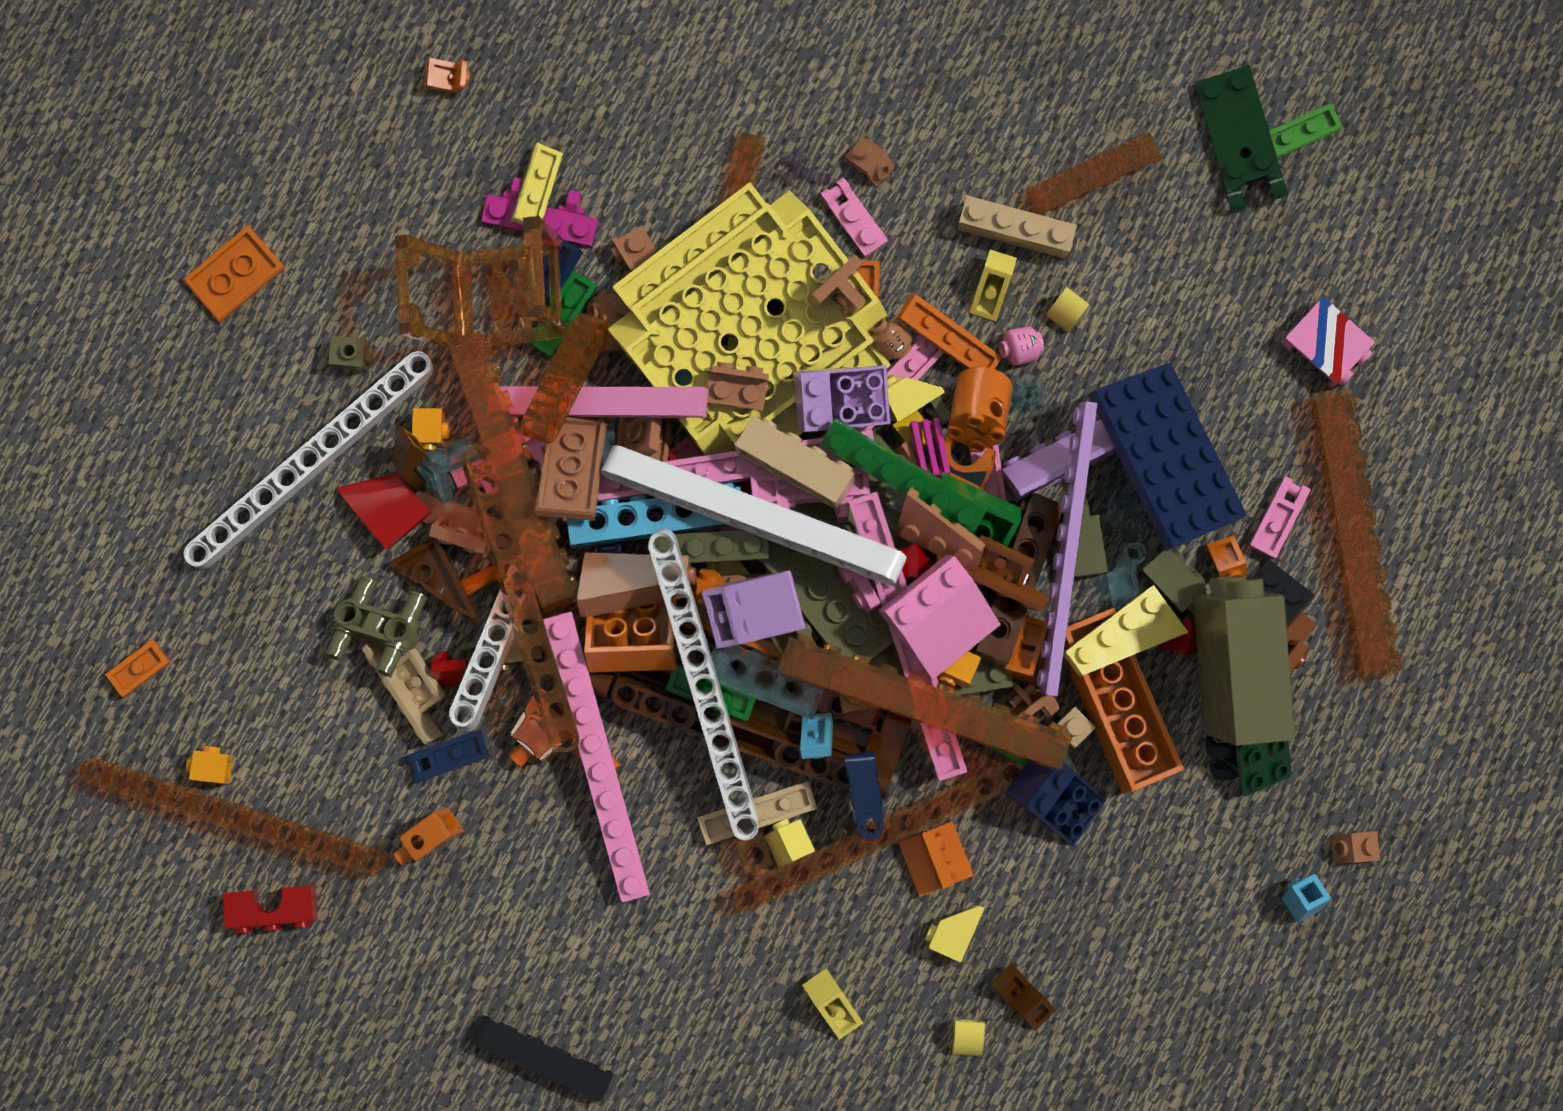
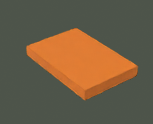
(233, 273)

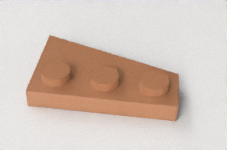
(930, 530)

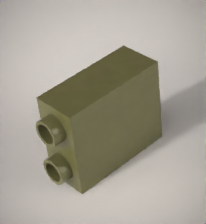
(1243, 662)

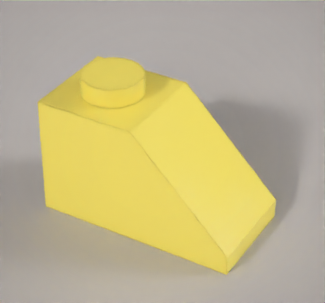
(993, 285)
(909, 395)
(954, 933)
(832, 1004)

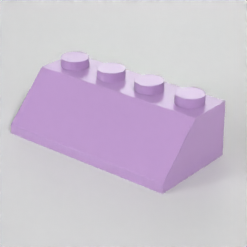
(1049, 463)

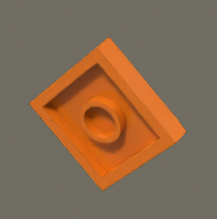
(935, 859)

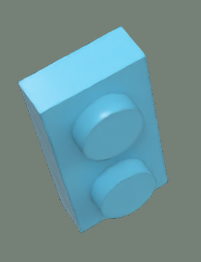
(816, 736)

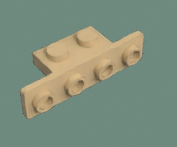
(412, 689)

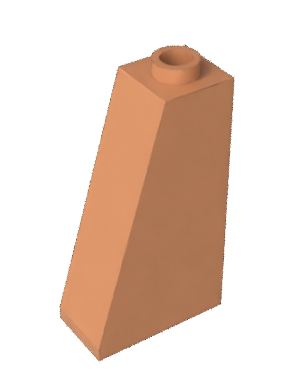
(622, 582)

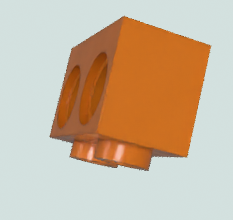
(1026, 656)

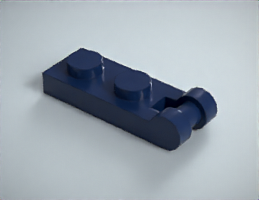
(448, 756)

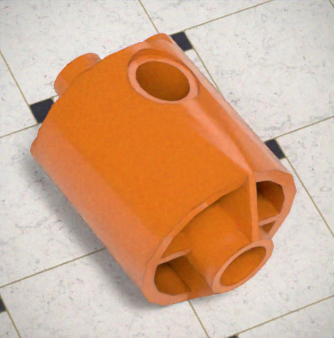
(980, 408)

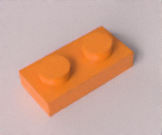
(138, 668)

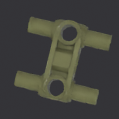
(376, 626)

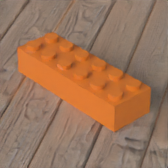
(1124, 716)

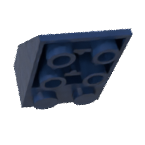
(1056, 799)

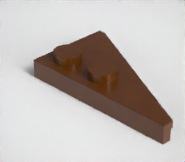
(434, 572)

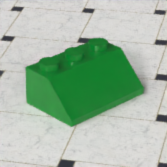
(999, 520)

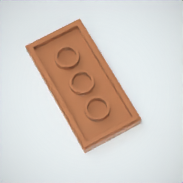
(572, 470)

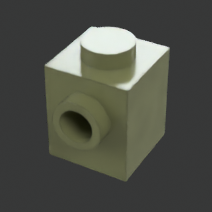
(350, 353)

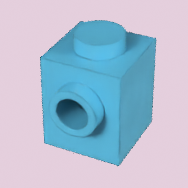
(1305, 897)

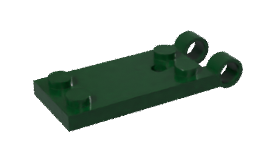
(1235, 124)

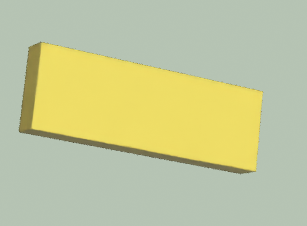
(537, 183)

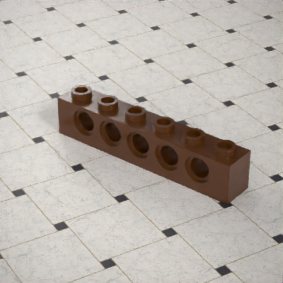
(1046, 515)

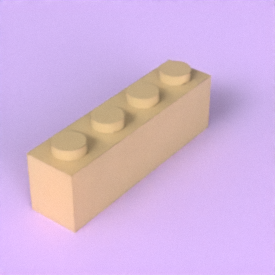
(1017, 227)
(795, 462)

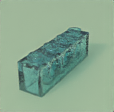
(748, 682)

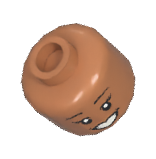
(891, 338)

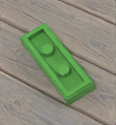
(1305, 130)

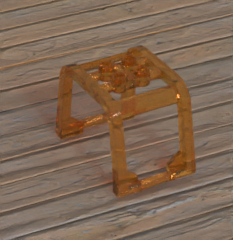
(528, 297)

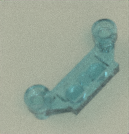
(1123, 581)

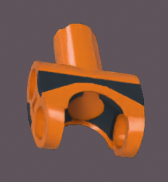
(974, 474)

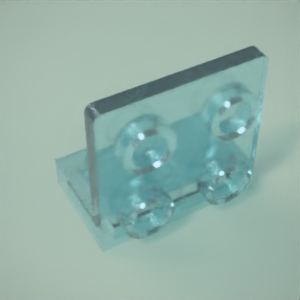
(441, 462)

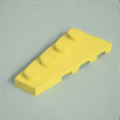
(1130, 630)

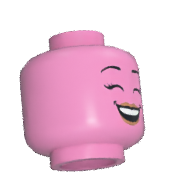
(1021, 345)

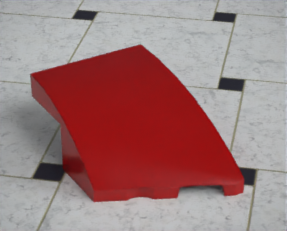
(386, 507)

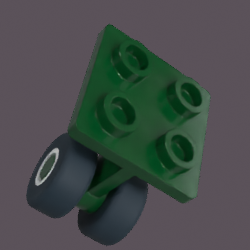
(1254, 764)

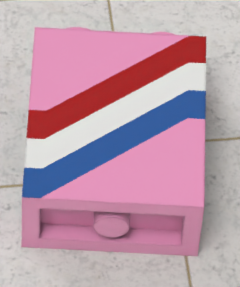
(1330, 342)

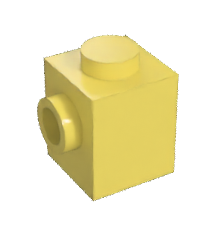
(789, 842)

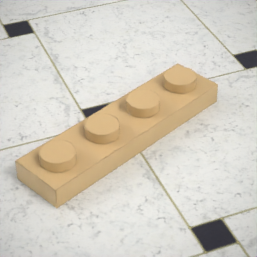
(770, 809)

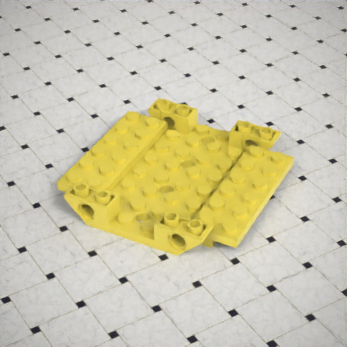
(719, 284)

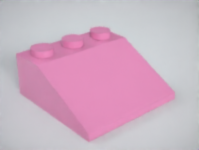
(940, 616)

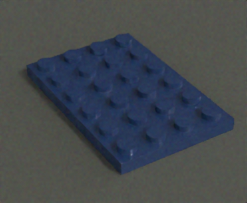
(1167, 455)

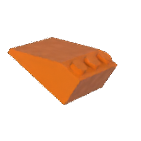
(631, 640)

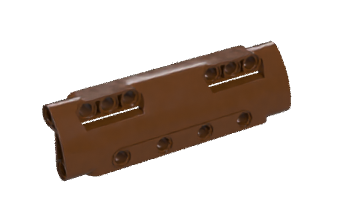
(768, 725)

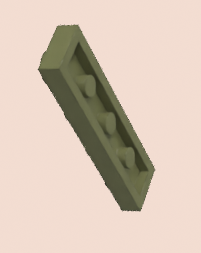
(719, 546)

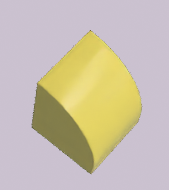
(1067, 310)
(968, 1037)

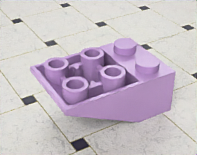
(849, 394)
(753, 609)

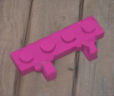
(566, 221)

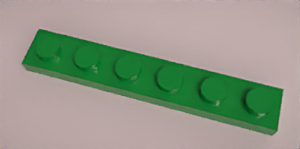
(903, 474)

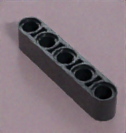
(541, 1059)

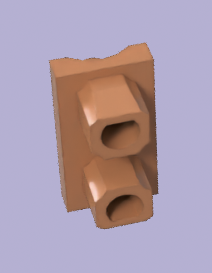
(1031, 700)

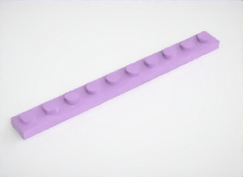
(1065, 560)

